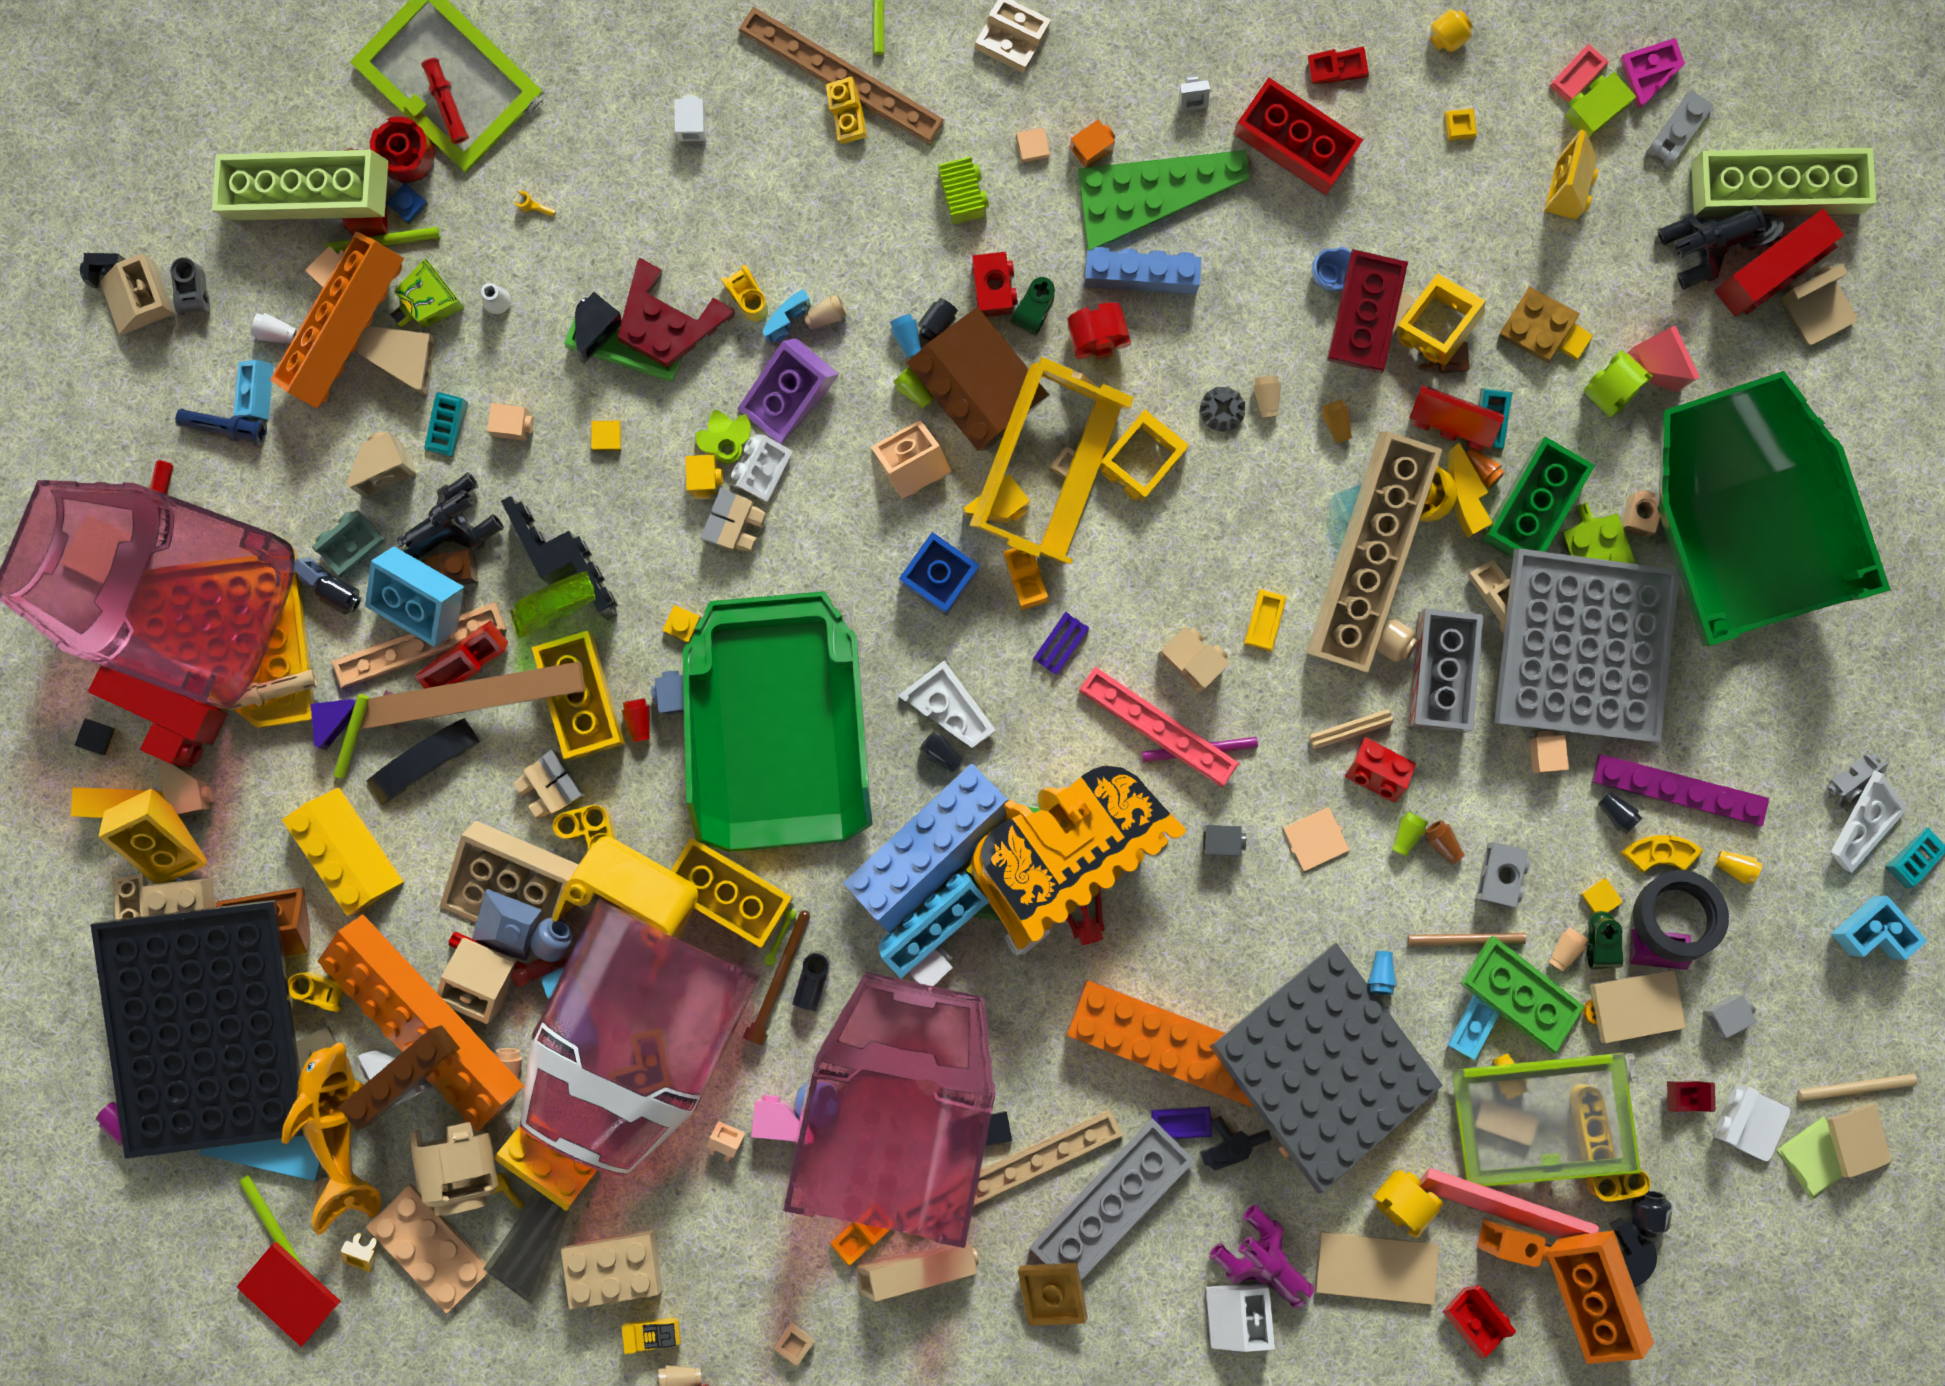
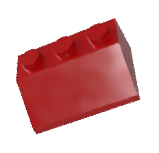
(1456, 418)

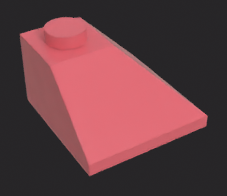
(1666, 360)

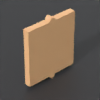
(1316, 839)

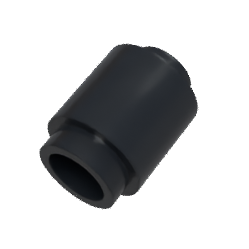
(937, 319)
(338, 594)

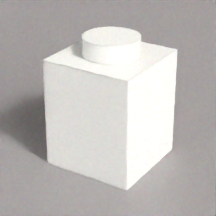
(690, 119)
(932, 967)

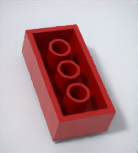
(1297, 136)
(1780, 264)
(161, 706)

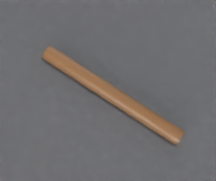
(1464, 939)

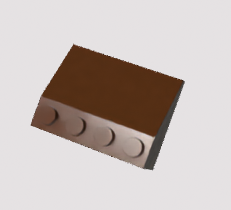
(974, 377)

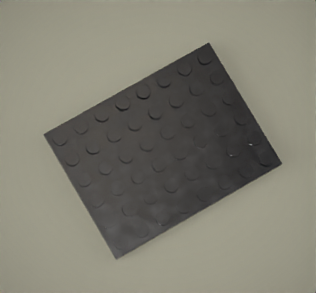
(198, 1027)

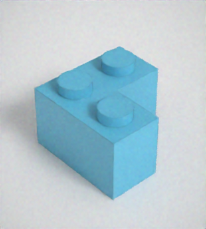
(1879, 924)

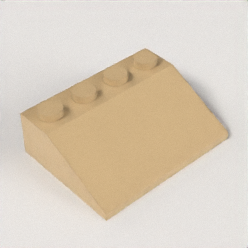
(506, 866)

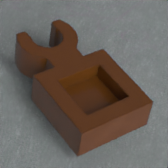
(1457, 363)

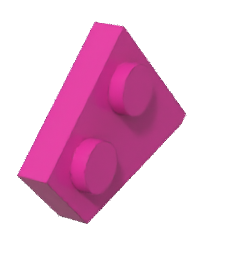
(1651, 68)

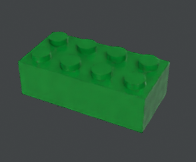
(1538, 499)

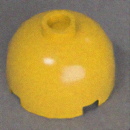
(1440, 497)

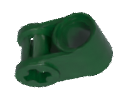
(1032, 309)
(1604, 946)

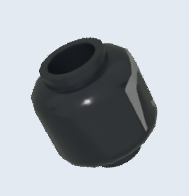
(1651, 1214)

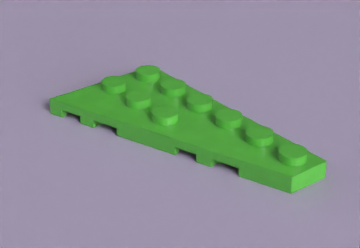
(1140, 193)

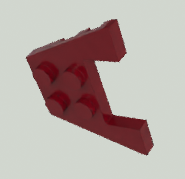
(659, 328)

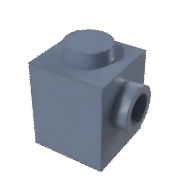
(669, 693)

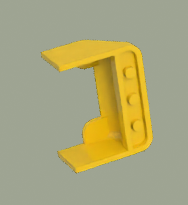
(631, 884)

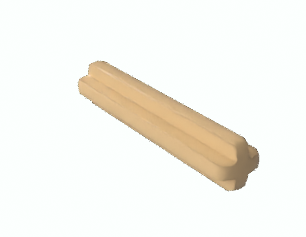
(1351, 729)

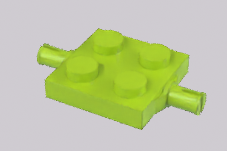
(1598, 538)

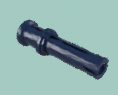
(233, 427)

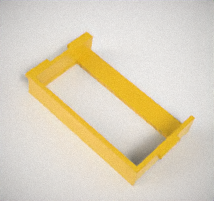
(1081, 471)

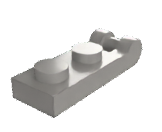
(1680, 128)

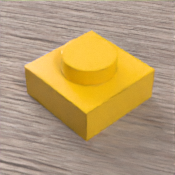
(681, 623)

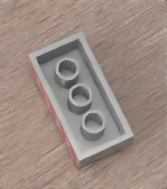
(1445, 670)

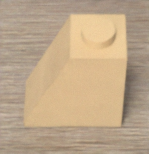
(399, 354)

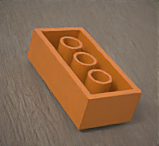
(1600, 1297)

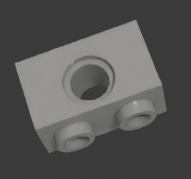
(1490, 887)

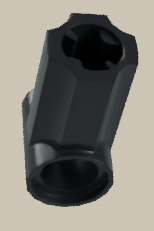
(811, 983)

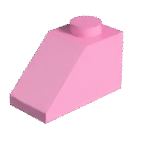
(774, 1119)

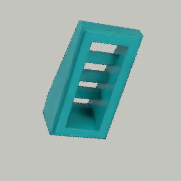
(1506, 397)
(435, 422)
(1897, 867)

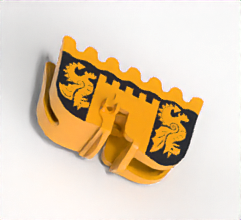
(1041, 870)

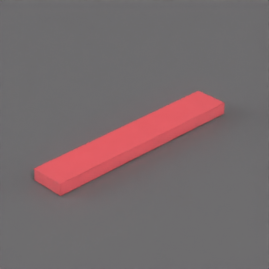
(1158, 727)
(1504, 1205)

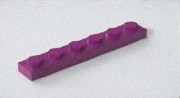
(1680, 790)

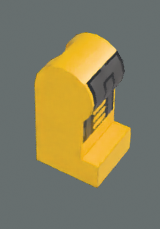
(650, 1334)

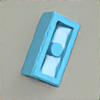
(253, 389)

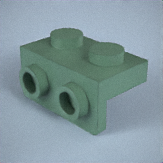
(348, 542)

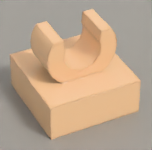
(725, 1140)

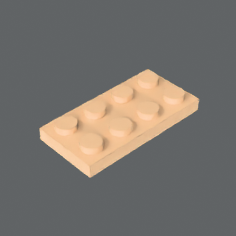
(428, 1248)

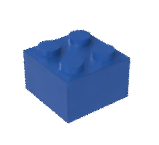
(939, 574)

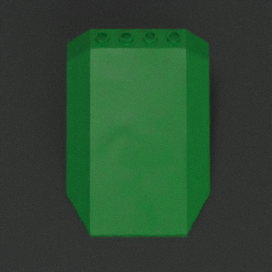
(774, 725)

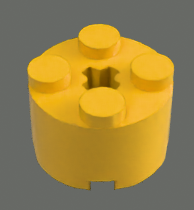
(1406, 1202)

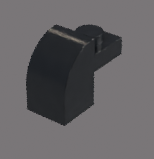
(1638, 1255)

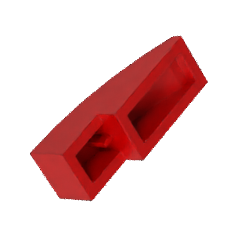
(464, 657)

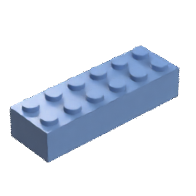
(928, 848)

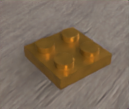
(1539, 325)
(1052, 1294)

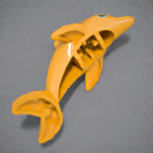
(322, 1088)

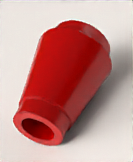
(637, 718)

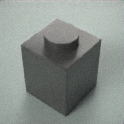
(1223, 840)

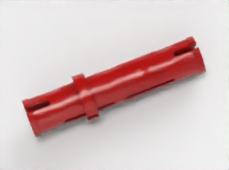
(440, 89)

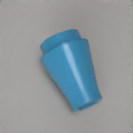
(906, 334)
(1382, 976)

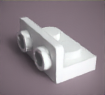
(760, 467)

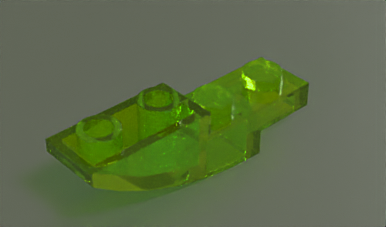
(552, 603)

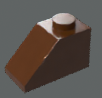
(456, 565)

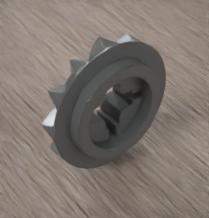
(1774, 232)
(1222, 421)

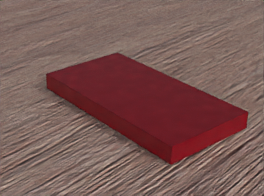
(1367, 311)

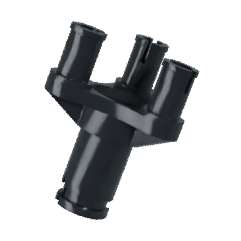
(1710, 240)
(448, 522)

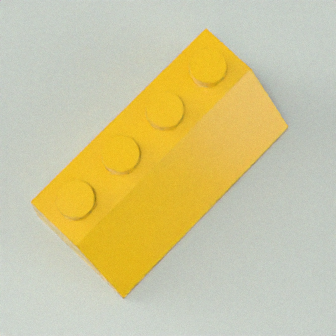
(343, 851)

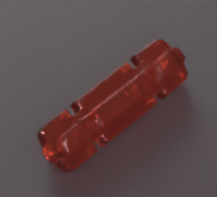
(535, 970)

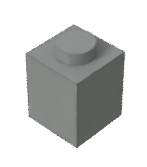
(1731, 1015)

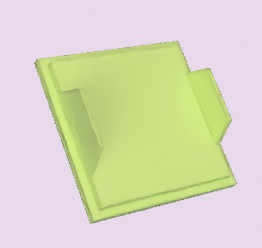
(1812, 1158)

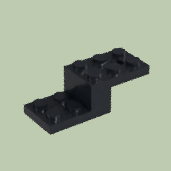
(559, 556)

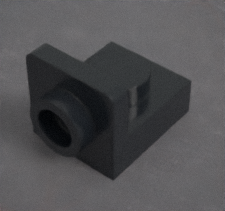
(97, 263)

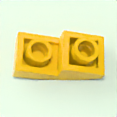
(847, 110)

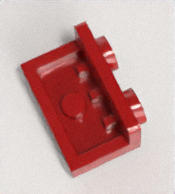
(1381, 770)
(1478, 1320)

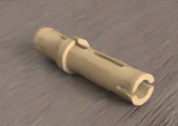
(280, 687)

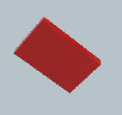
(288, 1294)

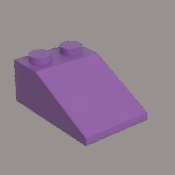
(787, 389)

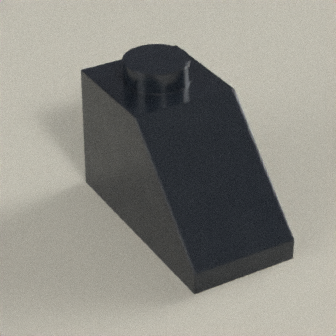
(594, 325)

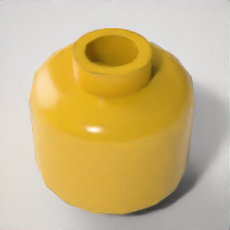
(1451, 30)

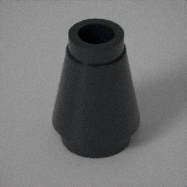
(940, 752)
(1620, 813)

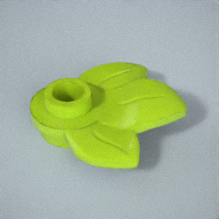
(722, 433)

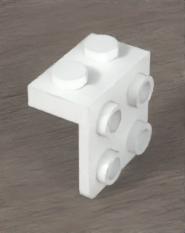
(1752, 1122)

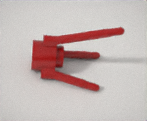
(1089, 929)

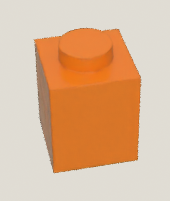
(1093, 143)

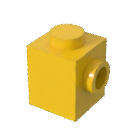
(702, 476)

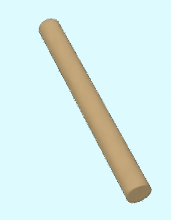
(1857, 1087)

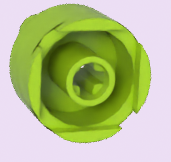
(1617, 383)

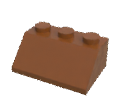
(291, 913)

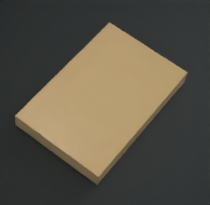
(1637, 1006)

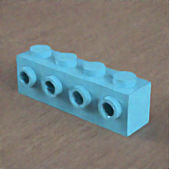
(932, 924)

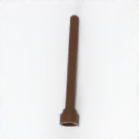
(757, 1031)

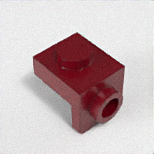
(1691, 1096)

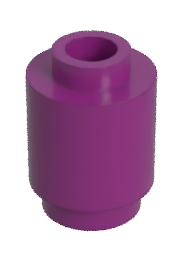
(109, 1122)

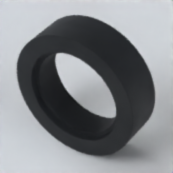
(1704, 892)

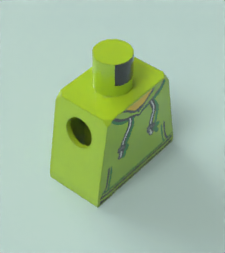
(424, 297)

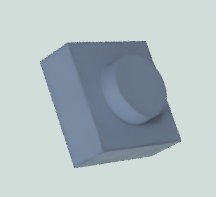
(309, 571)

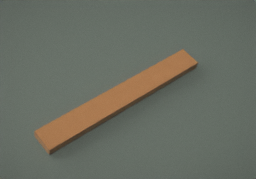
(831, 68)
(474, 695)

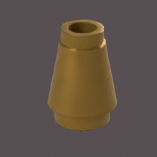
(1337, 420)

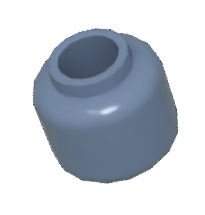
(551, 940)

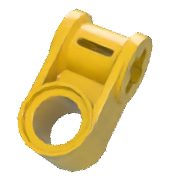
(744, 290)
(322, 992)

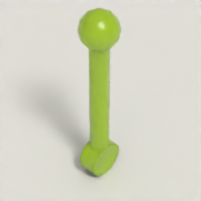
(770, 958)

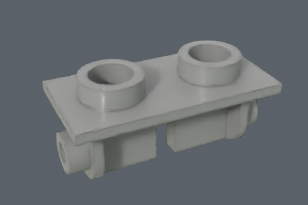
(1850, 787)

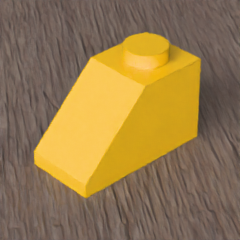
(1008, 504)

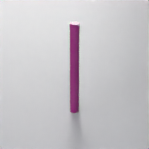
(1224, 746)

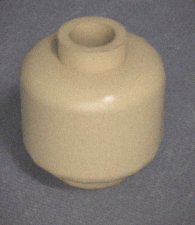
(1397, 641)

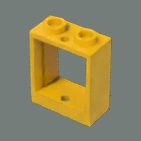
(1453, 296)
(1161, 434)

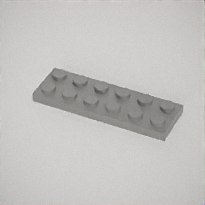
(1114, 1200)

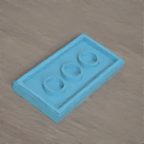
(272, 1155)

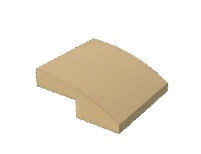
(1012, 34)
(1859, 1140)

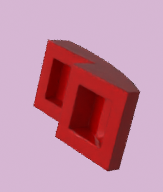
(1339, 66)

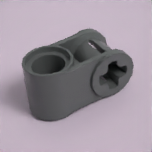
(189, 293)

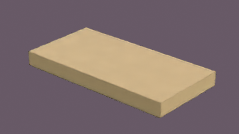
(1377, 1268)

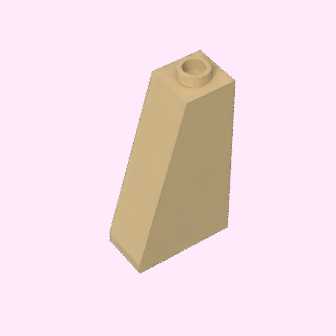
(916, 1271)

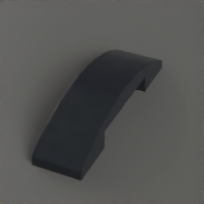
(422, 759)

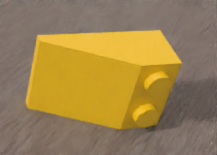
(1572, 178)
(151, 837)

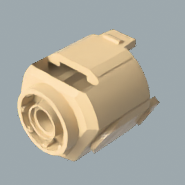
(454, 1170)

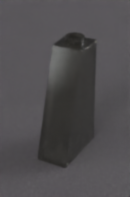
(528, 1248)

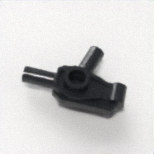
(1233, 1147)

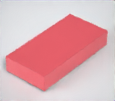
(1579, 73)

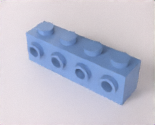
(1142, 271)

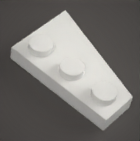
(949, 704)
(1869, 822)

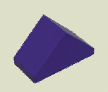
(330, 720)

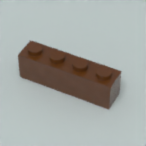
(399, 1077)

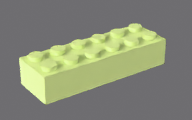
(1783, 181)
(300, 185)

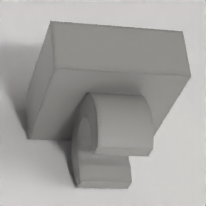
(1194, 94)

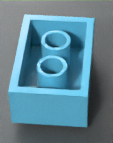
(414, 596)

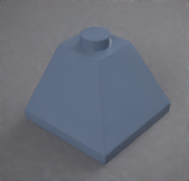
(506, 924)

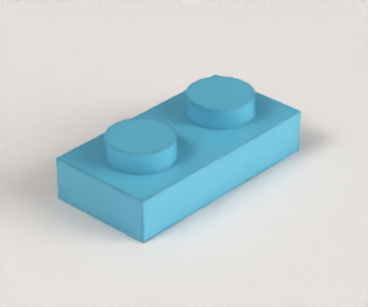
(1473, 1028)

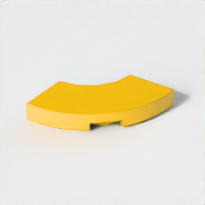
(1661, 850)

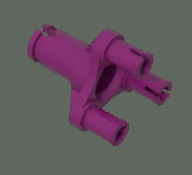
(1264, 1261)

